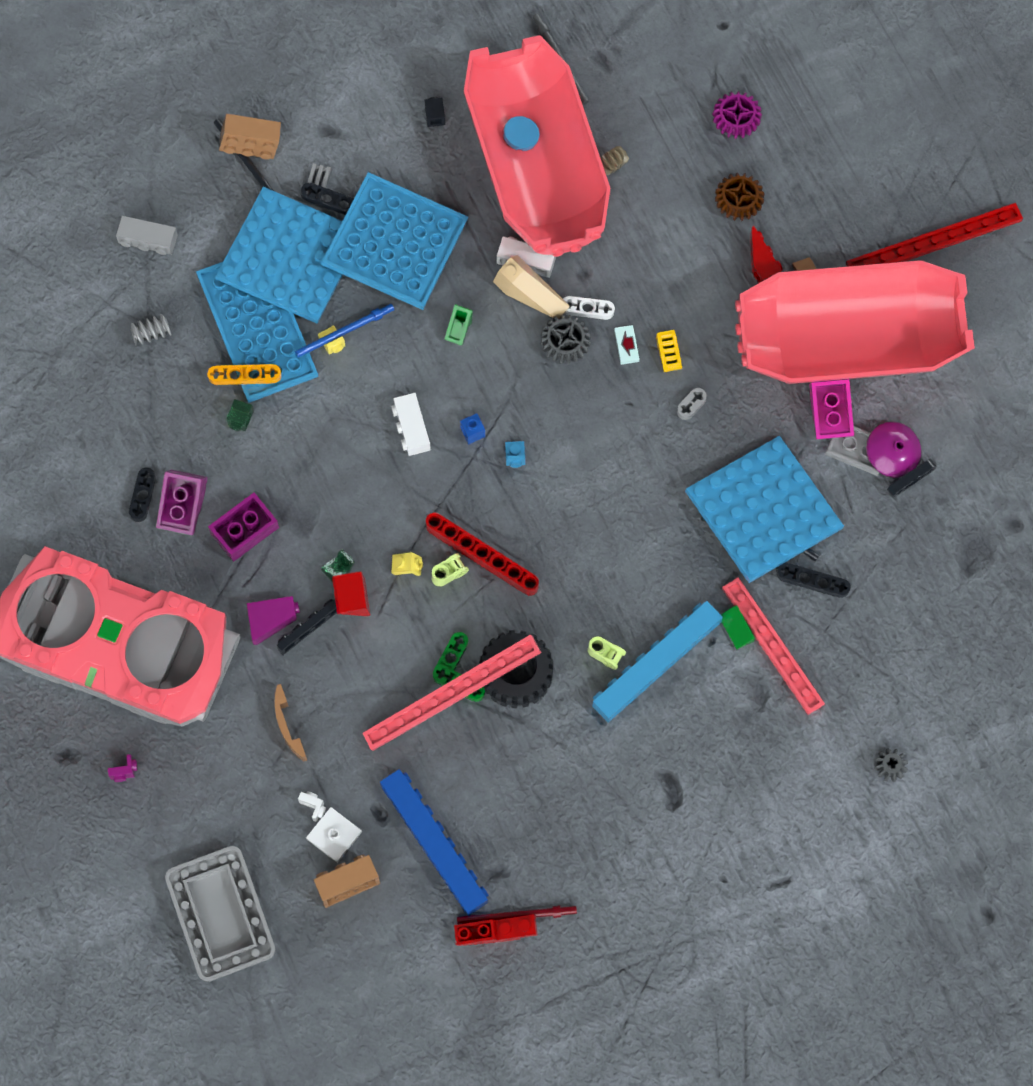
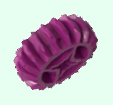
(750, 114)

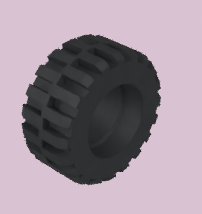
(526, 692)

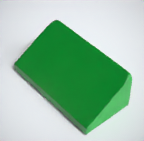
(737, 627)

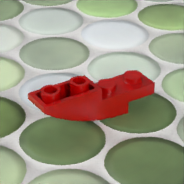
(495, 930)

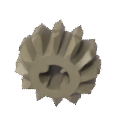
(614, 159)

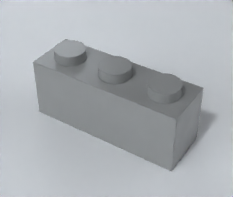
(146, 235)

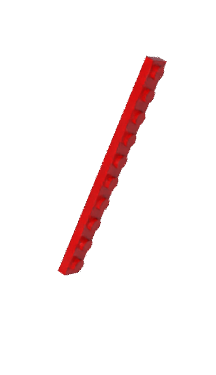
(942, 237)

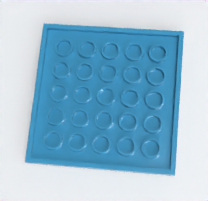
(395, 241)
(282, 255)
(764, 509)

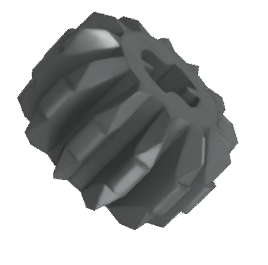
(898, 769)

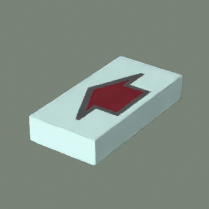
(626, 344)

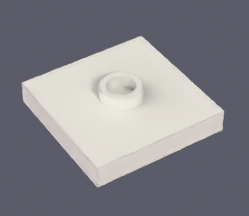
(334, 834)

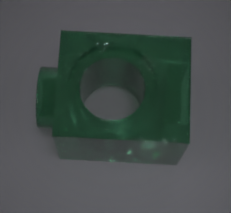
(239, 415)

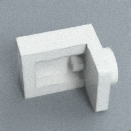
(311, 800)

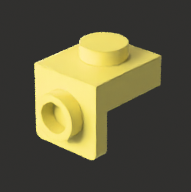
(406, 563)

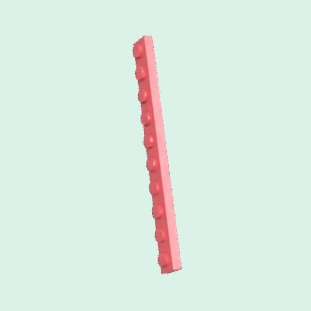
(452, 692)

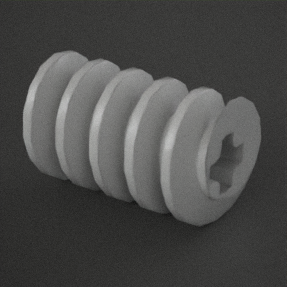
(150, 329)

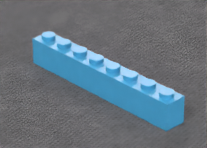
(656, 661)

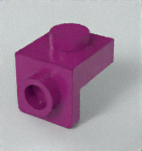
(120, 774)

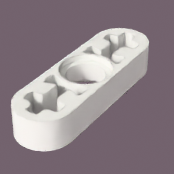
(592, 314)

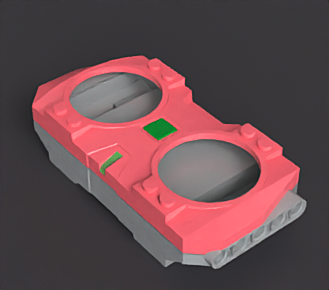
(114, 639)

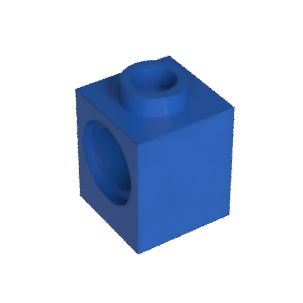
(472, 428)

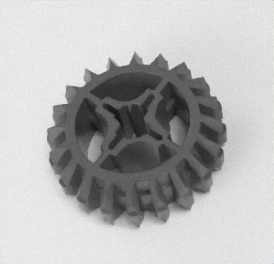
(578, 348)

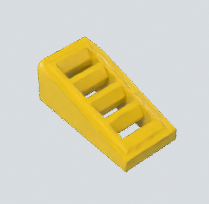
(672, 340)

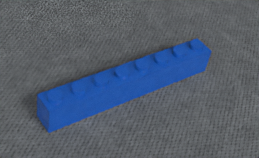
(433, 842)

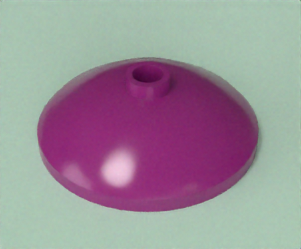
(886, 456)

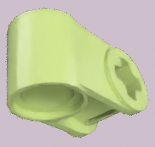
(451, 567)
(607, 652)

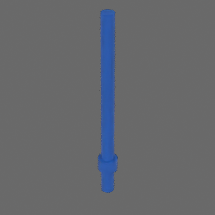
(375, 315)

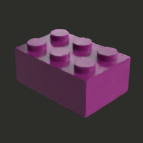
(243, 527)

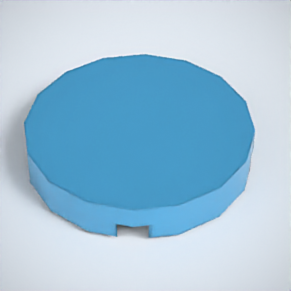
(521, 133)

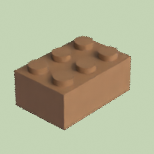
(249, 136)
(346, 880)

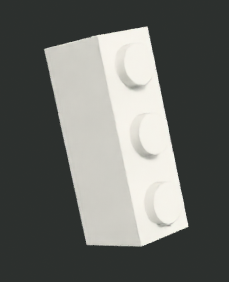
(540, 263)
(411, 424)

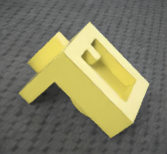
(335, 345)

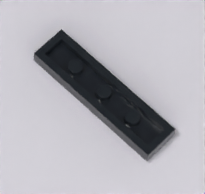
(302, 630)

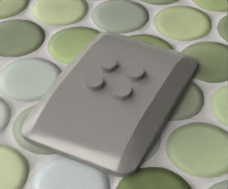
(220, 913)

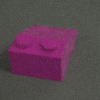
(181, 501)

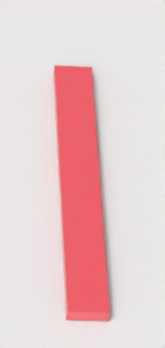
(773, 646)

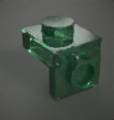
(339, 565)

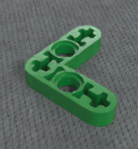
(449, 668)

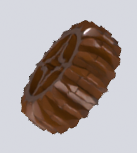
(741, 182)

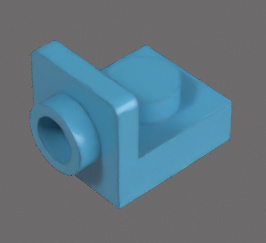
(515, 454)

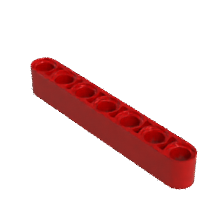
(487, 561)

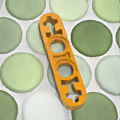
(244, 374)

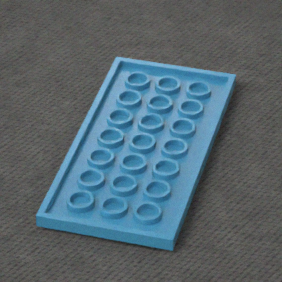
(257, 335)

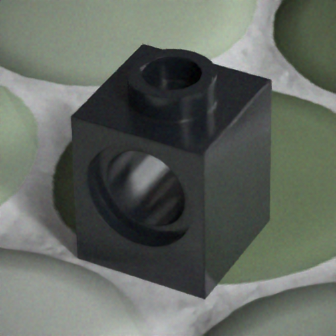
(434, 111)

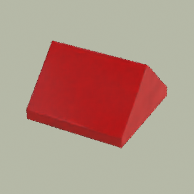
(351, 594)

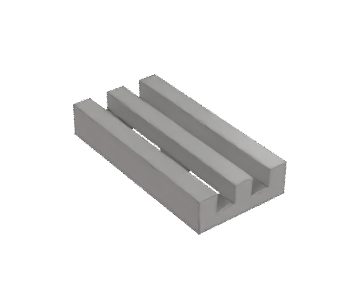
(320, 169)

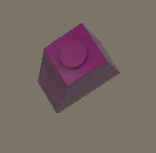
(270, 617)

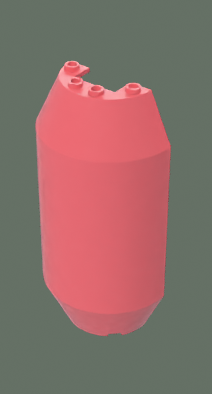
(559, 187)
(853, 322)

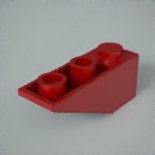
(762, 257)

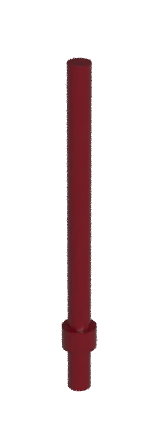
(555, 911)

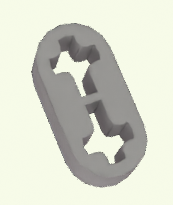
(695, 406)

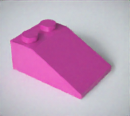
(831, 409)

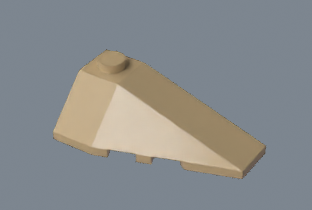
(525, 285)

